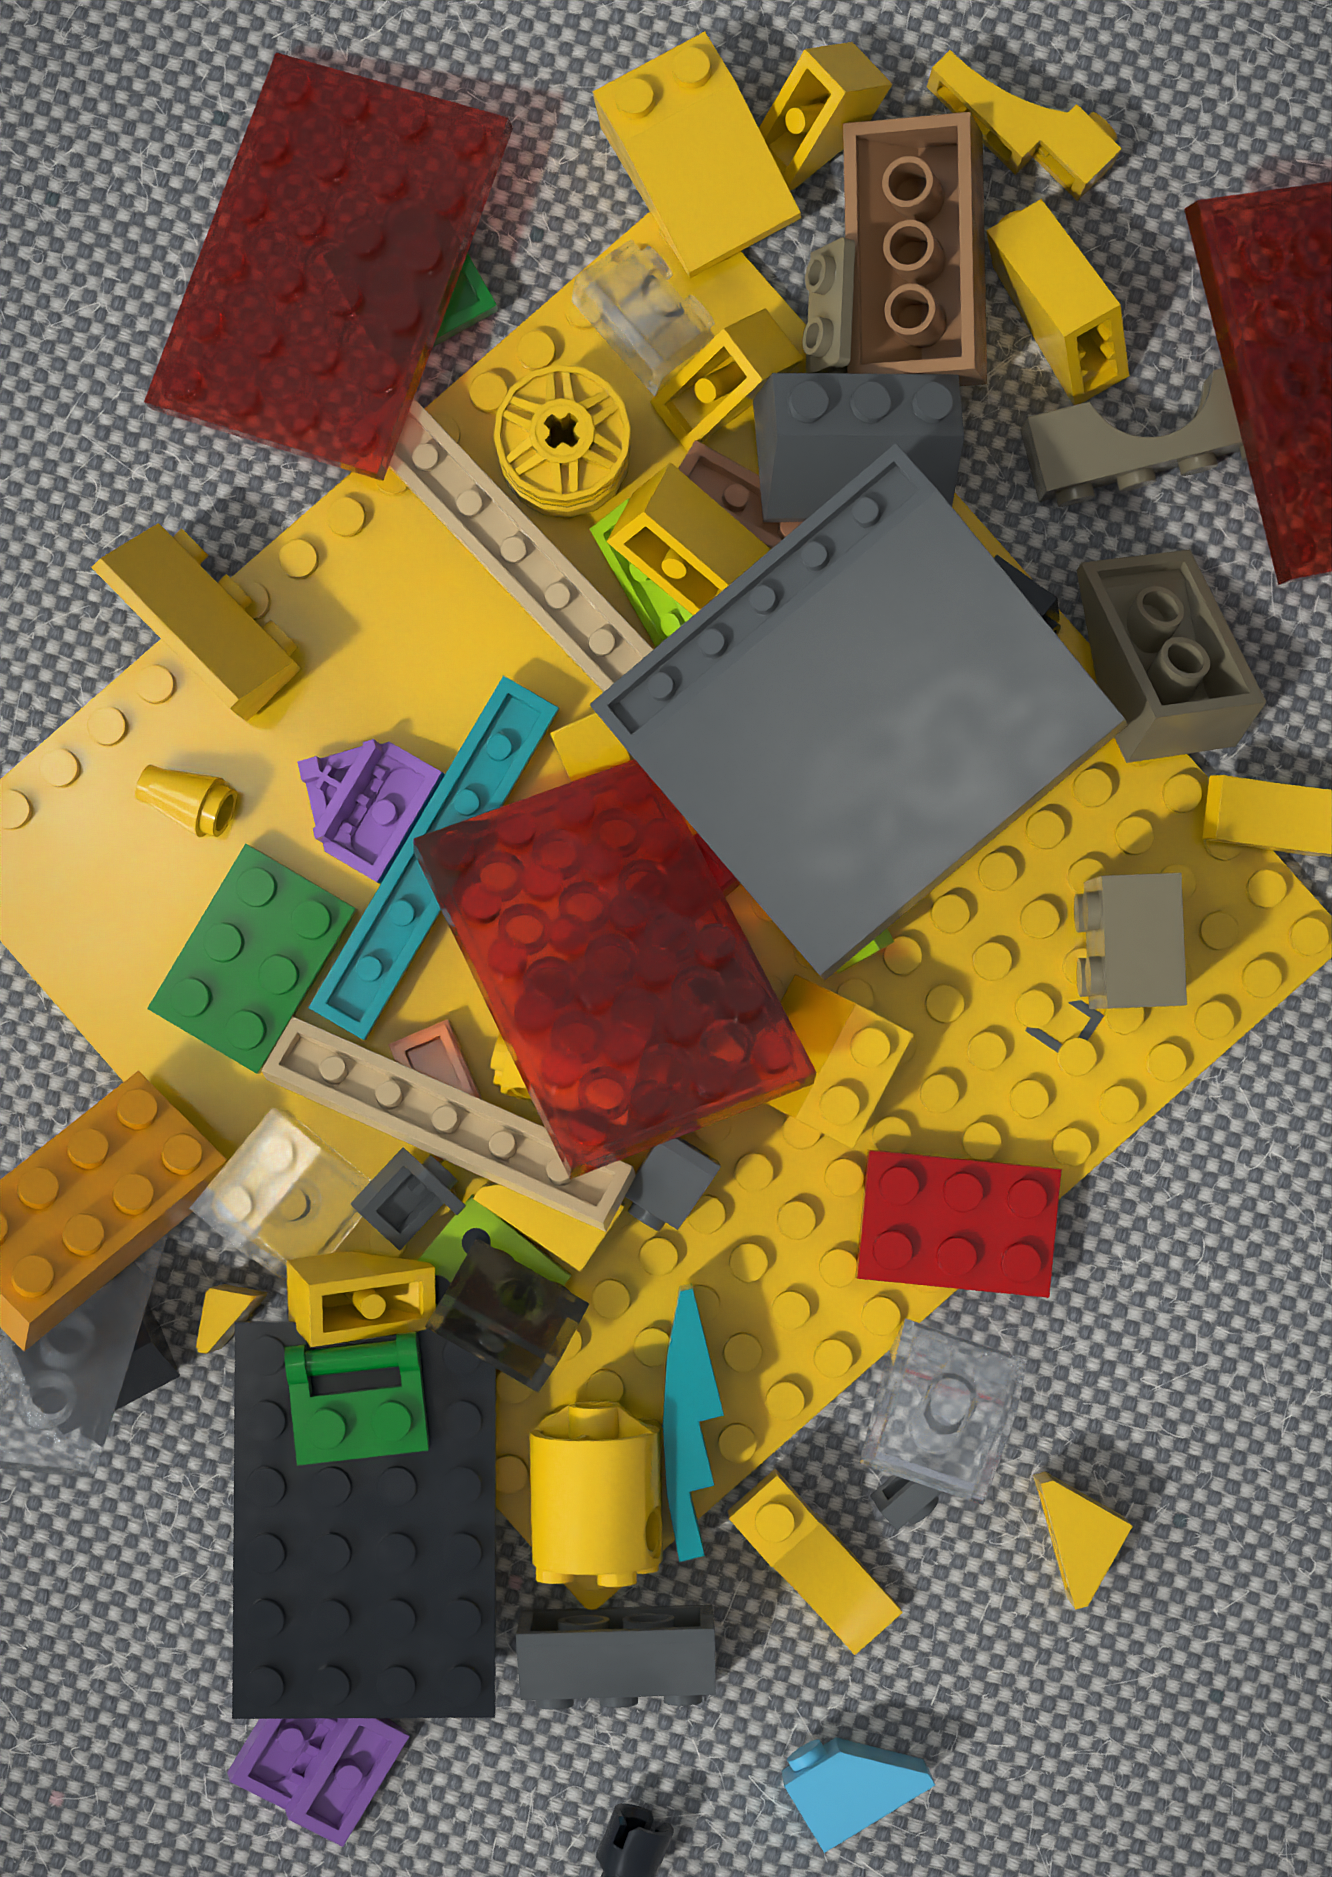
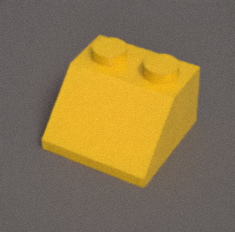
(852, 1059)

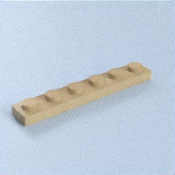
(515, 551)
(442, 1121)

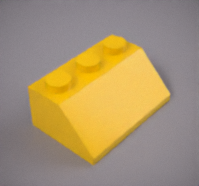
(201, 618)

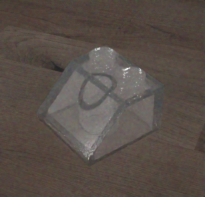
(642, 313)
(283, 1194)
(943, 1411)

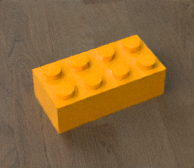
(95, 1204)

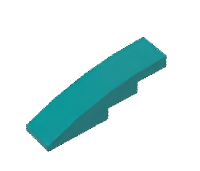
(688, 1398)

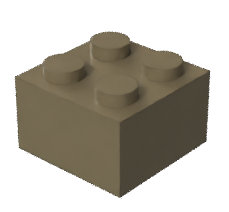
(1132, 941)

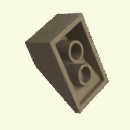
(1166, 656)

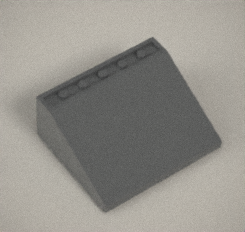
(859, 712)

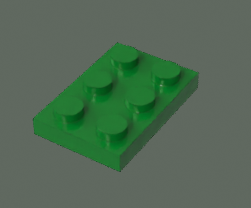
(252, 958)

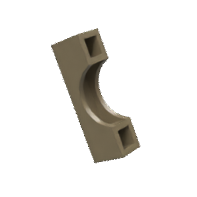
(1080, 450)

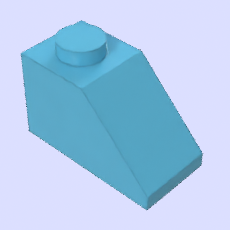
(850, 1786)

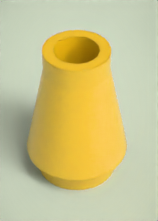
(190, 799)

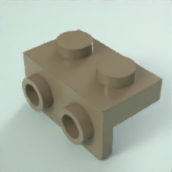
(830, 307)

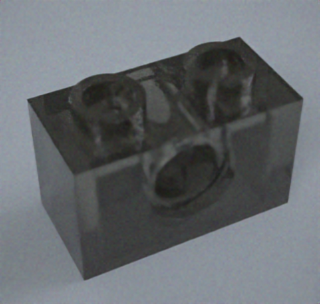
(507, 1315)

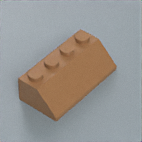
(917, 246)

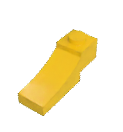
(1067, 145)
(1269, 815)
(814, 1561)

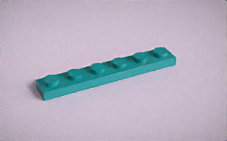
(404, 902)

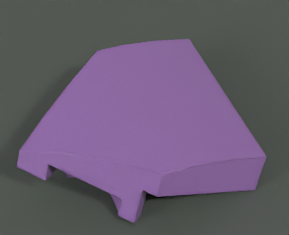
(368, 802)

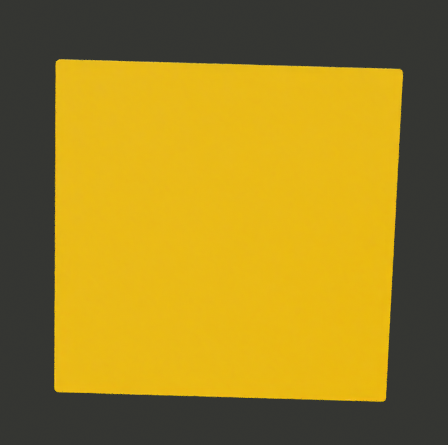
(405, 649)

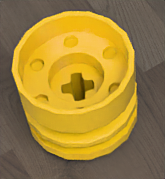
(565, 478)

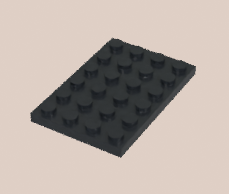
(364, 1574)

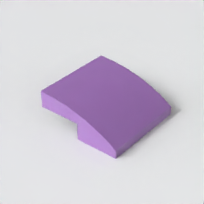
(319, 1768)

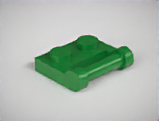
(363, 1420)

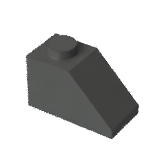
(670, 1183)

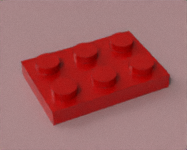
(958, 1223)

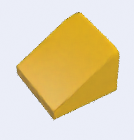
(588, 747)
(221, 1310)

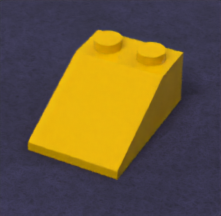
(695, 154)

